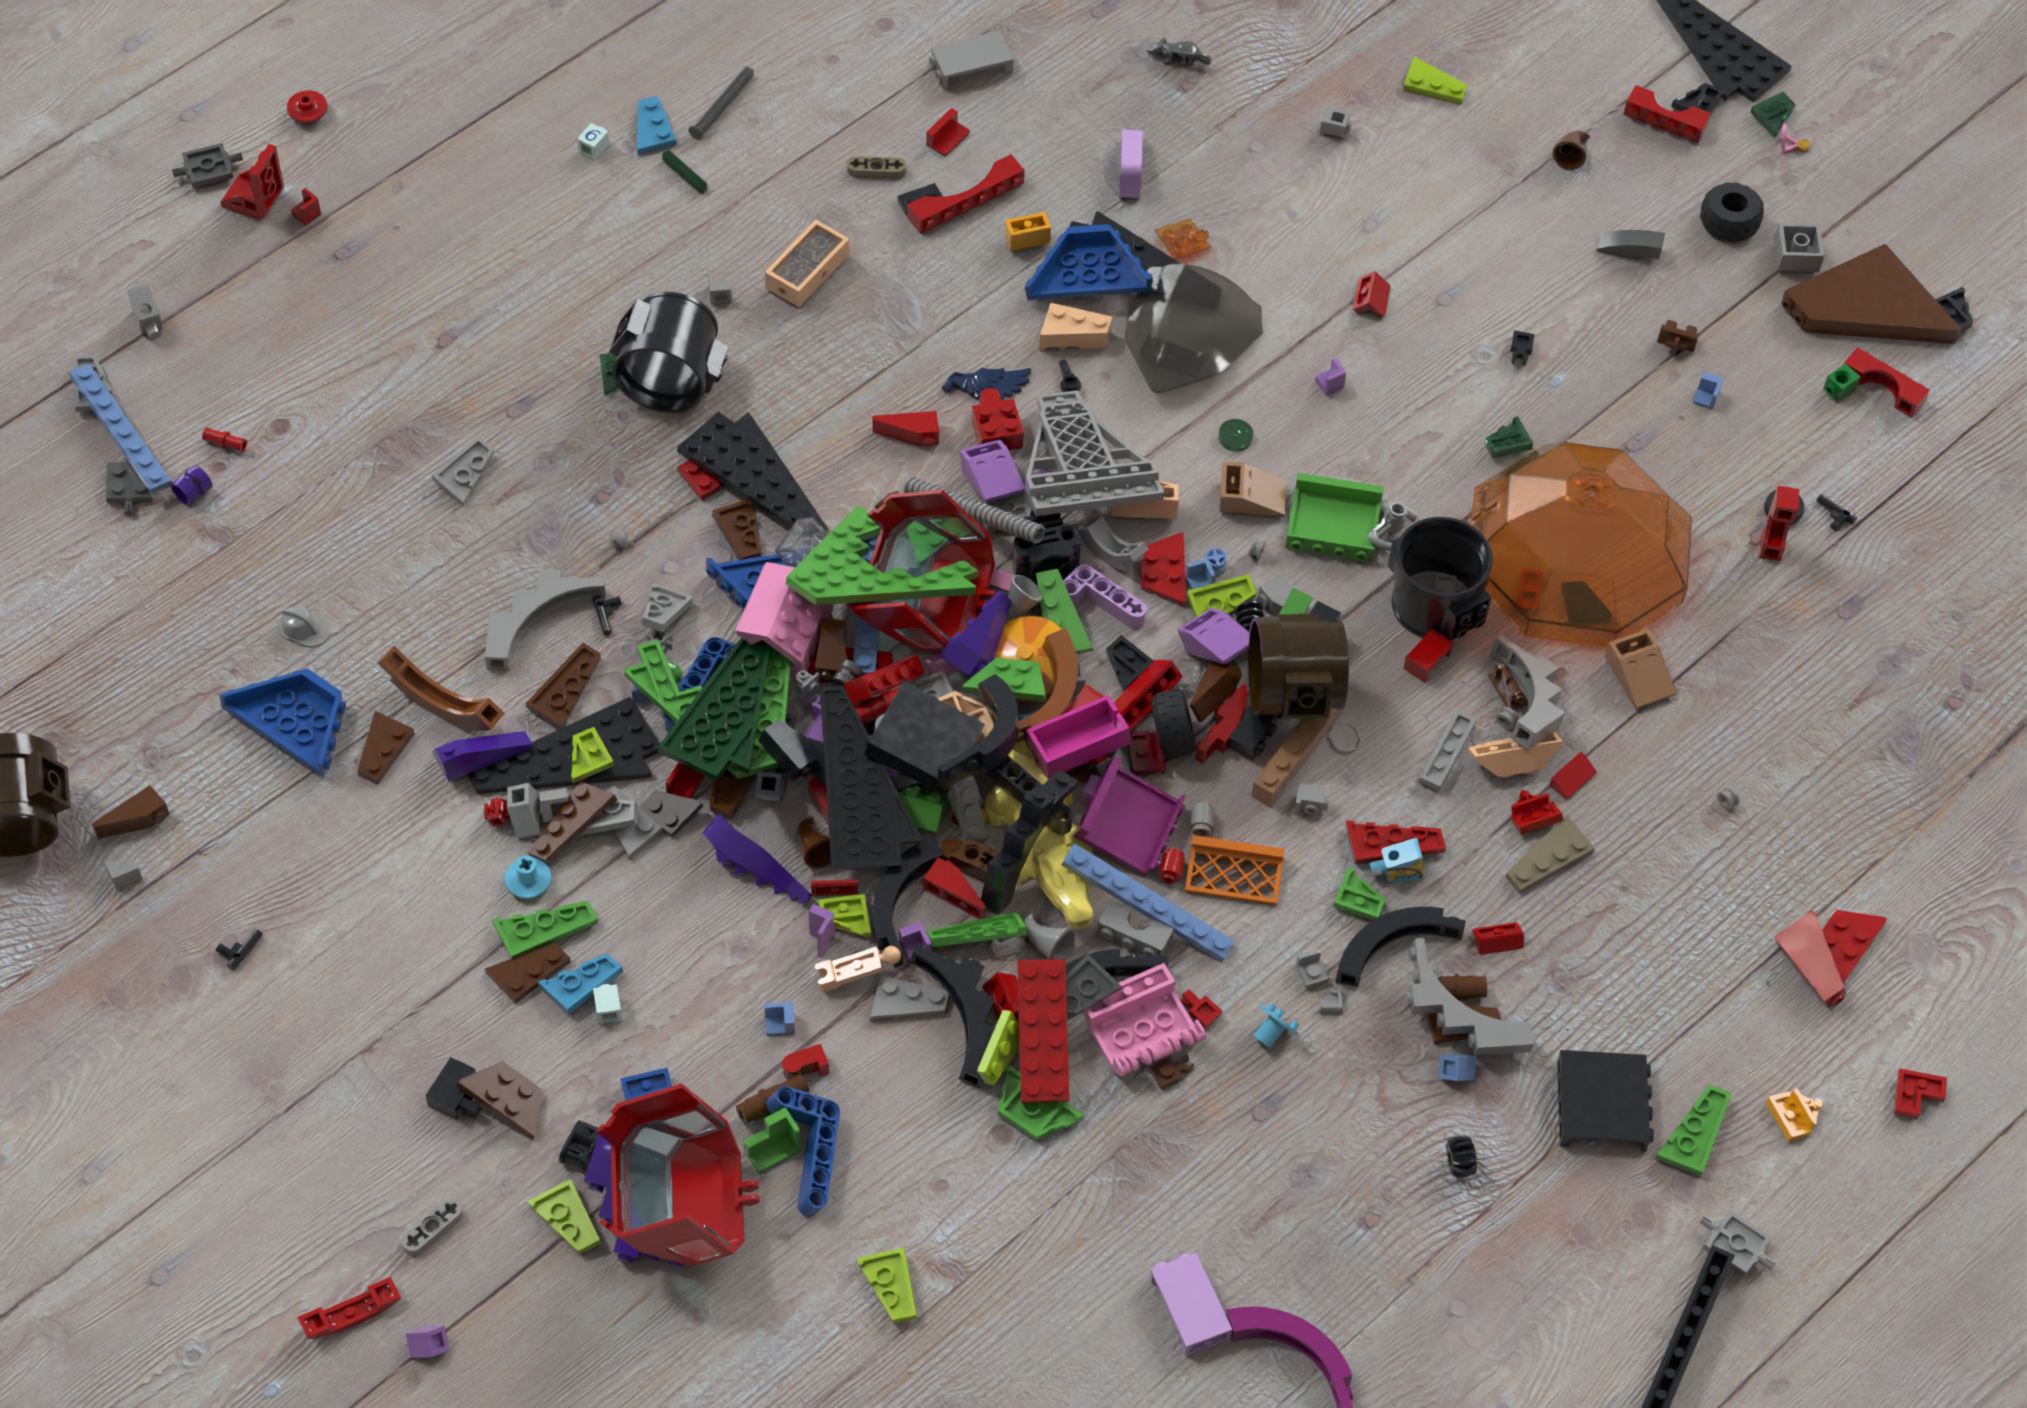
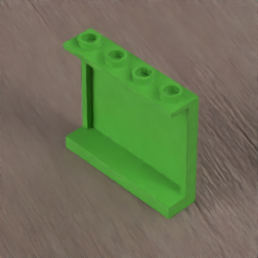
(1334, 517)

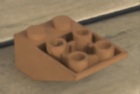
(1251, 491)
(1640, 668)

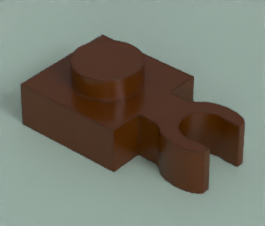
(1169, 1073)

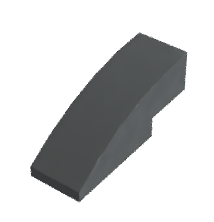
(1631, 243)

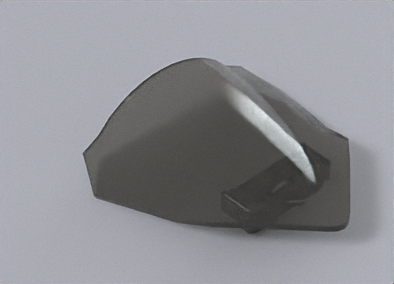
(1189, 326)

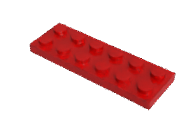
(1043, 1031)

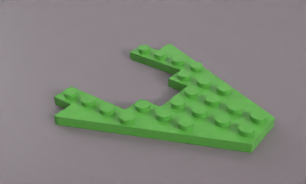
(839, 575)
(658, 684)

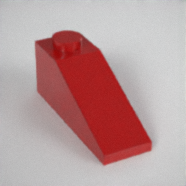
(912, 428)
(950, 885)

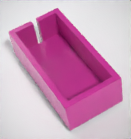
(1078, 736)

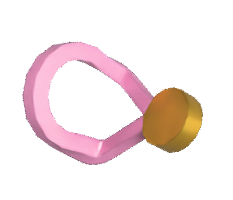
(1801, 145)

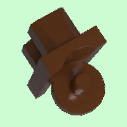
(1678, 338)

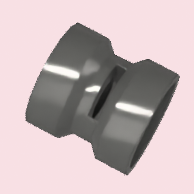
(848, 672)

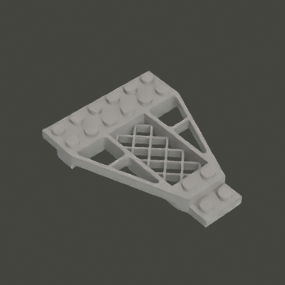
(1090, 484)

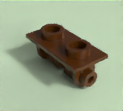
(1507, 686)

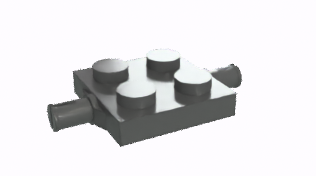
(207, 165)
(125, 486)

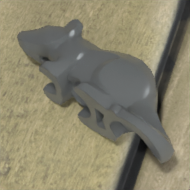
(1182, 52)

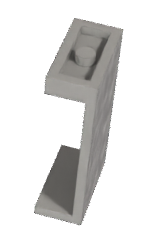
(970, 56)

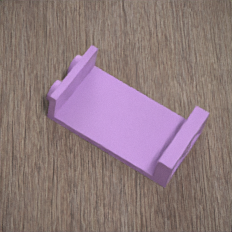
(1191, 1303)

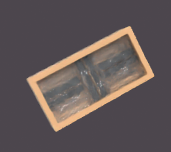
(807, 263)

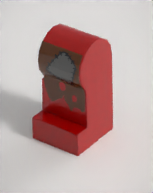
(805, 1062)

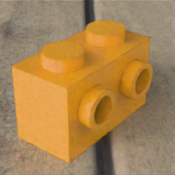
(1027, 231)

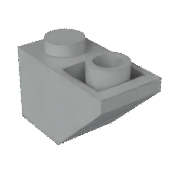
(524, 810)

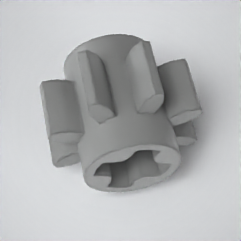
(664, 639)

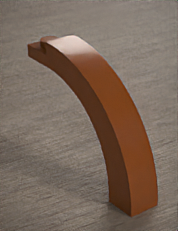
(1064, 665)
(451, 707)

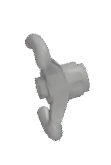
(1392, 522)

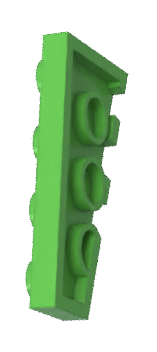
(1059, 608)
(544, 927)
(983, 929)
(1693, 1139)

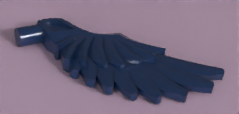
(984, 378)

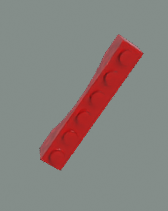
(932, 211)

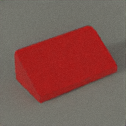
(1573, 775)
(834, 887)
(1498, 938)

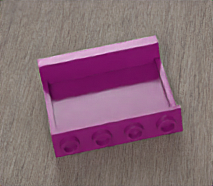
(1129, 819)

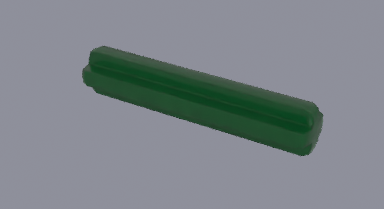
(684, 171)

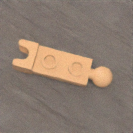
(855, 967)

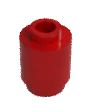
(1172, 866)

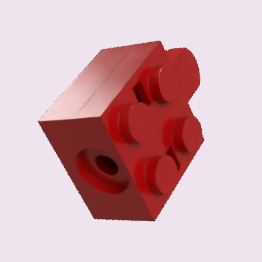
(997, 420)

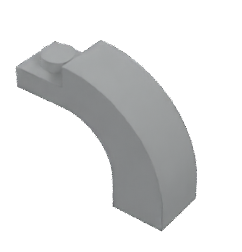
(1109, 546)

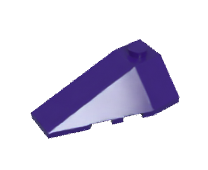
(979, 641)
(472, 754)

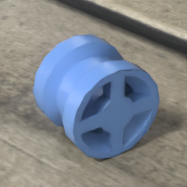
(1219, 557)

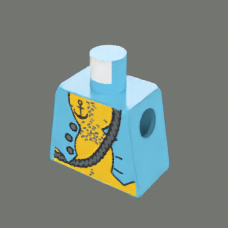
(1400, 862)

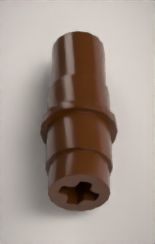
(1465, 986)
(756, 1105)

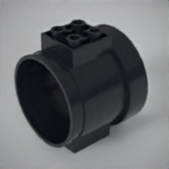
(667, 352)
(1448, 548)

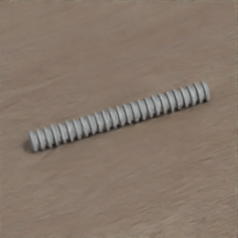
(984, 513)

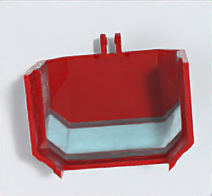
(921, 536)
(676, 1178)

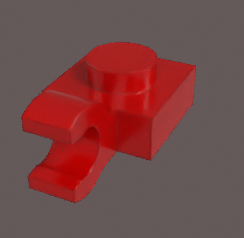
(1201, 1010)

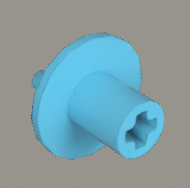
(527, 877)
(1273, 1026)

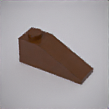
(1216, 685)
(134, 814)

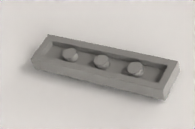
(1447, 750)

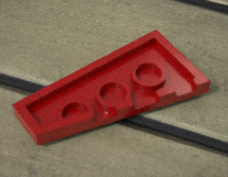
(1369, 839)

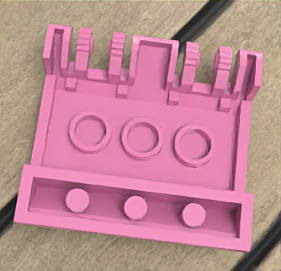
(783, 618)
(1142, 1021)

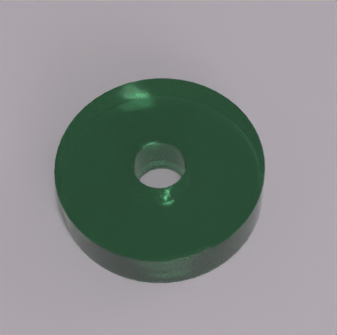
(1235, 443)

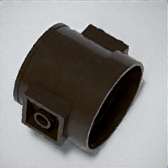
(1297, 666)
(31, 793)

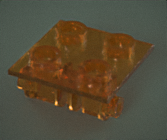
(1183, 238)

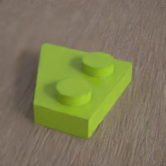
(589, 755)
(849, 913)

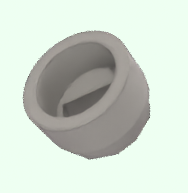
(618, 539)

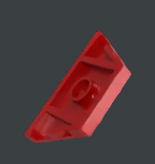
(1164, 569)
(1850, 937)

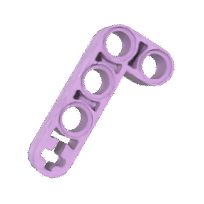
(1130, 163)
(1105, 595)

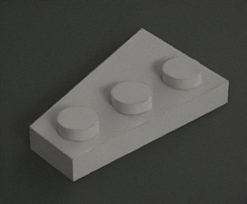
(619, 815)
(906, 998)

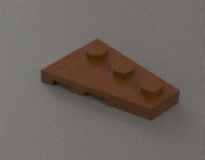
(739, 528)
(383, 746)

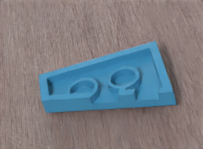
(577, 986)

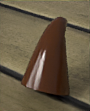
(1569, 150)
(813, 845)

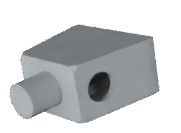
(145, 311)

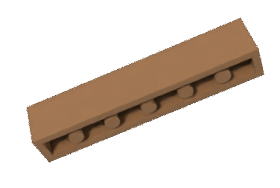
(1291, 757)

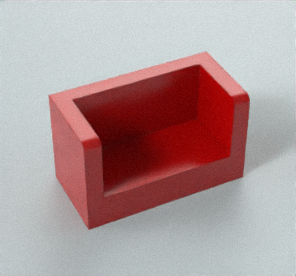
(1427, 654)

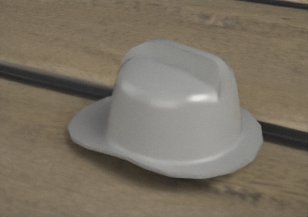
(303, 626)

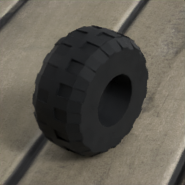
(1729, 225)
(1173, 724)

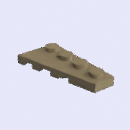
(1552, 854)

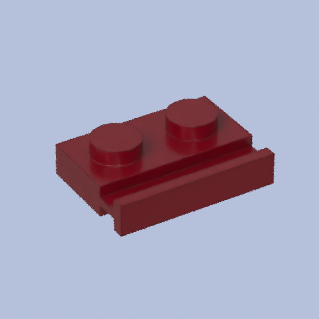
(1145, 753)

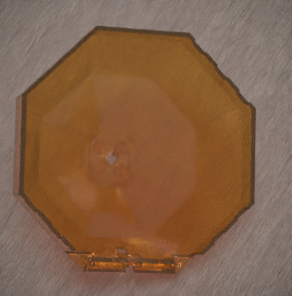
(1579, 561)

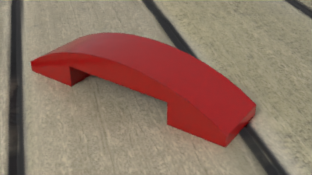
(351, 1312)

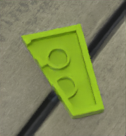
(1432, 82)
(1222, 595)
(1001, 1048)
(567, 1216)
(891, 1282)

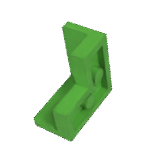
(775, 1143)

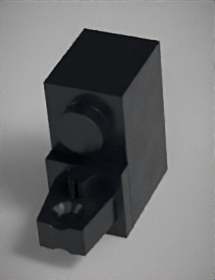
(447, 1097)

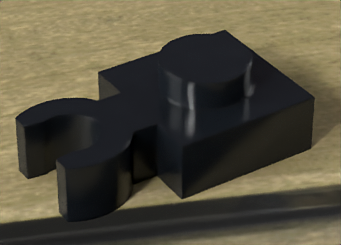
(1521, 346)

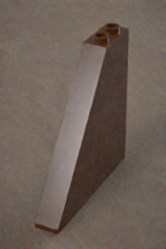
(1872, 299)

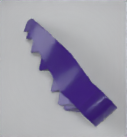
(747, 856)

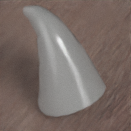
(1023, 595)
(1050, 941)

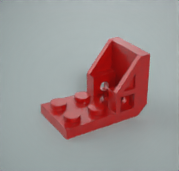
(256, 188)

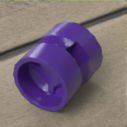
(191, 485)

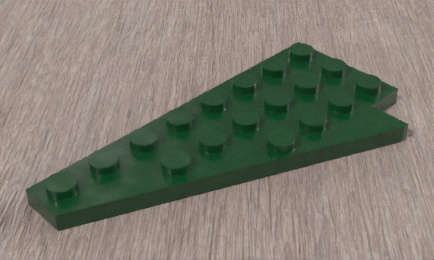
(724, 716)

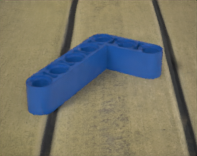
(705, 659)
(815, 1145)

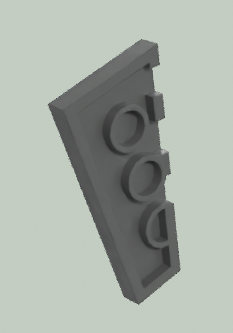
(1087, 986)

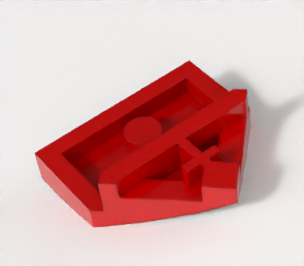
(1534, 812)

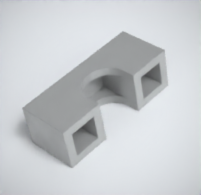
(1149, 941)

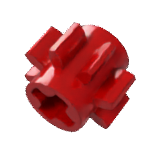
(496, 812)

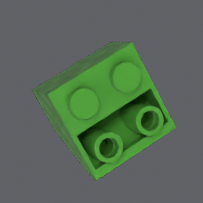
(925, 806)

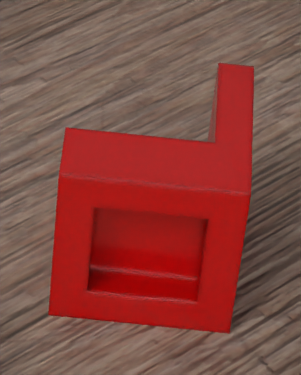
(307, 209)

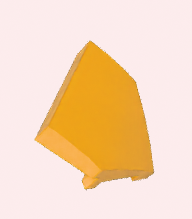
(1794, 1113)

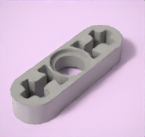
(414, 1235)

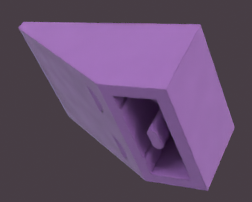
(991, 471)
(1214, 636)

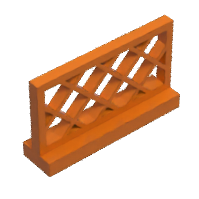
(1235, 851)

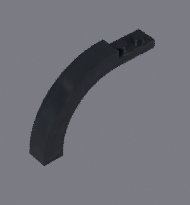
(997, 745)
(1121, 966)

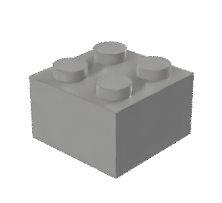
(1799, 247)

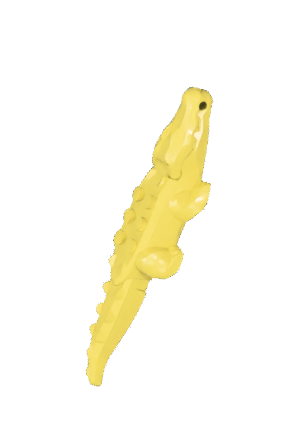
(1059, 884)

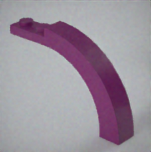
(1298, 1333)

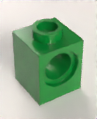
(1841, 382)

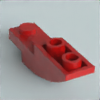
(1227, 719)

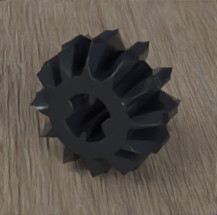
(1461, 1156)

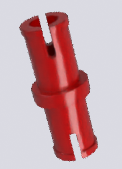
(224, 439)

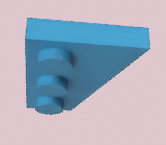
(653, 126)

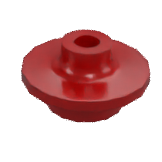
(307, 106)

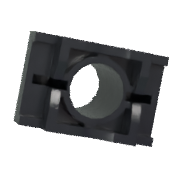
(1056, 550)

